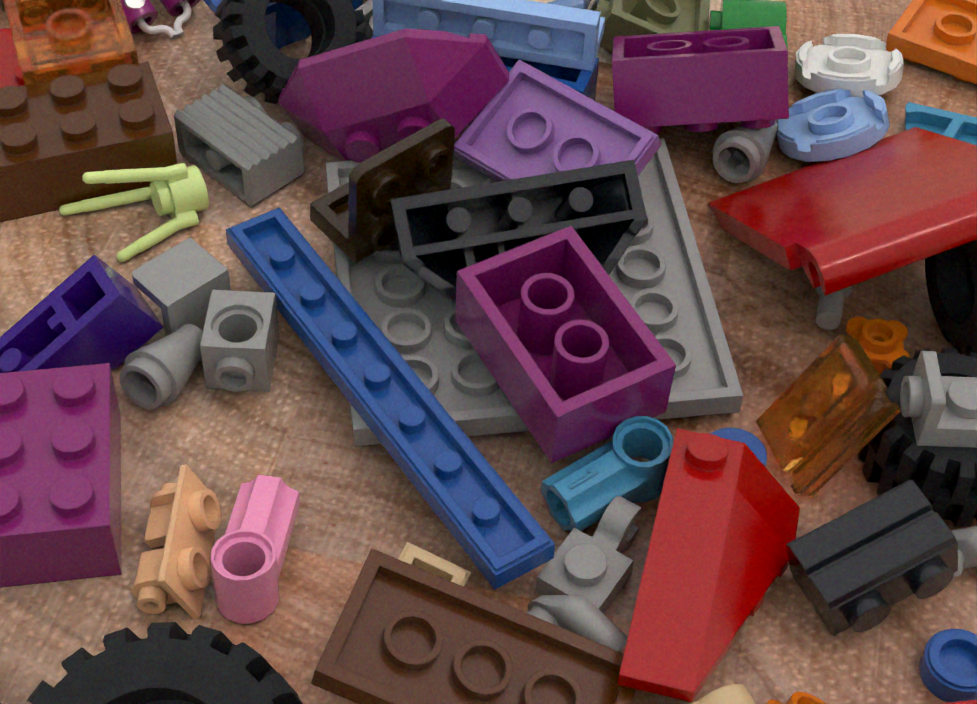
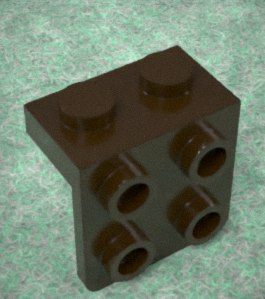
(360, 213)

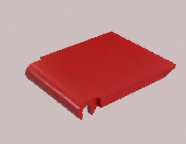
(863, 210)

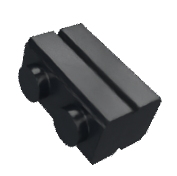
(874, 559)

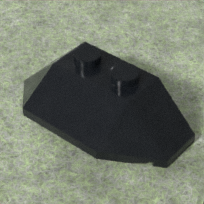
(473, 223)

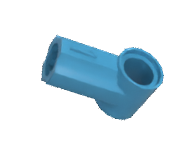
(586, 487)

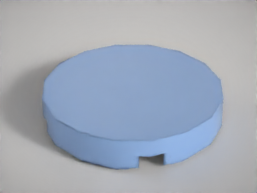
(832, 125)

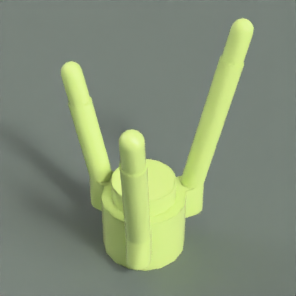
(175, 192)

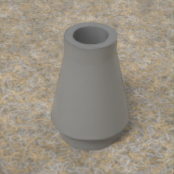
(743, 152)
(161, 369)

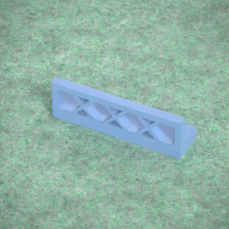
(514, 27)

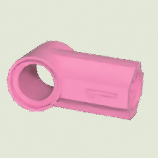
(253, 549)

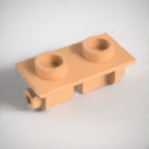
(185, 523)

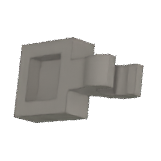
(595, 563)

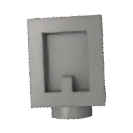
(939, 405)

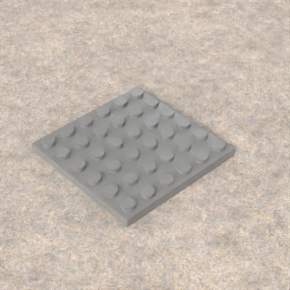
(656, 274)

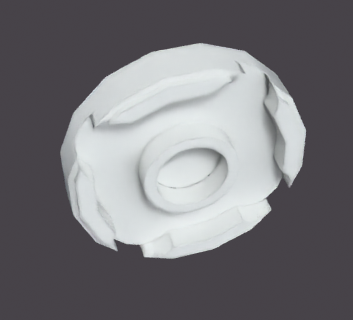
(850, 64)

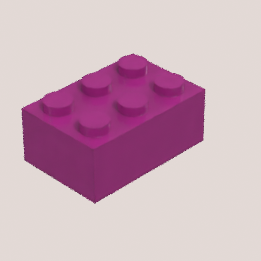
(702, 78)
(562, 342)
(59, 475)

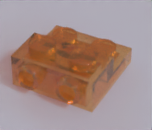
(68, 37)

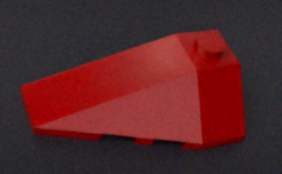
(707, 563)

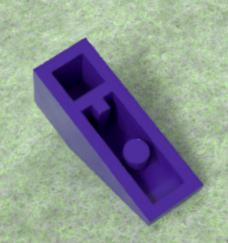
(82, 322)

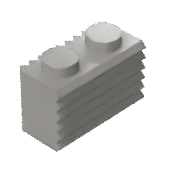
(239, 144)

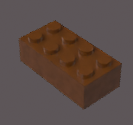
(76, 127)

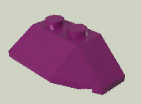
(390, 88)

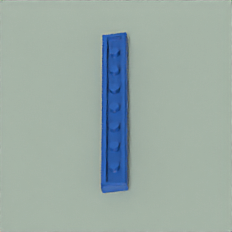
(393, 401)

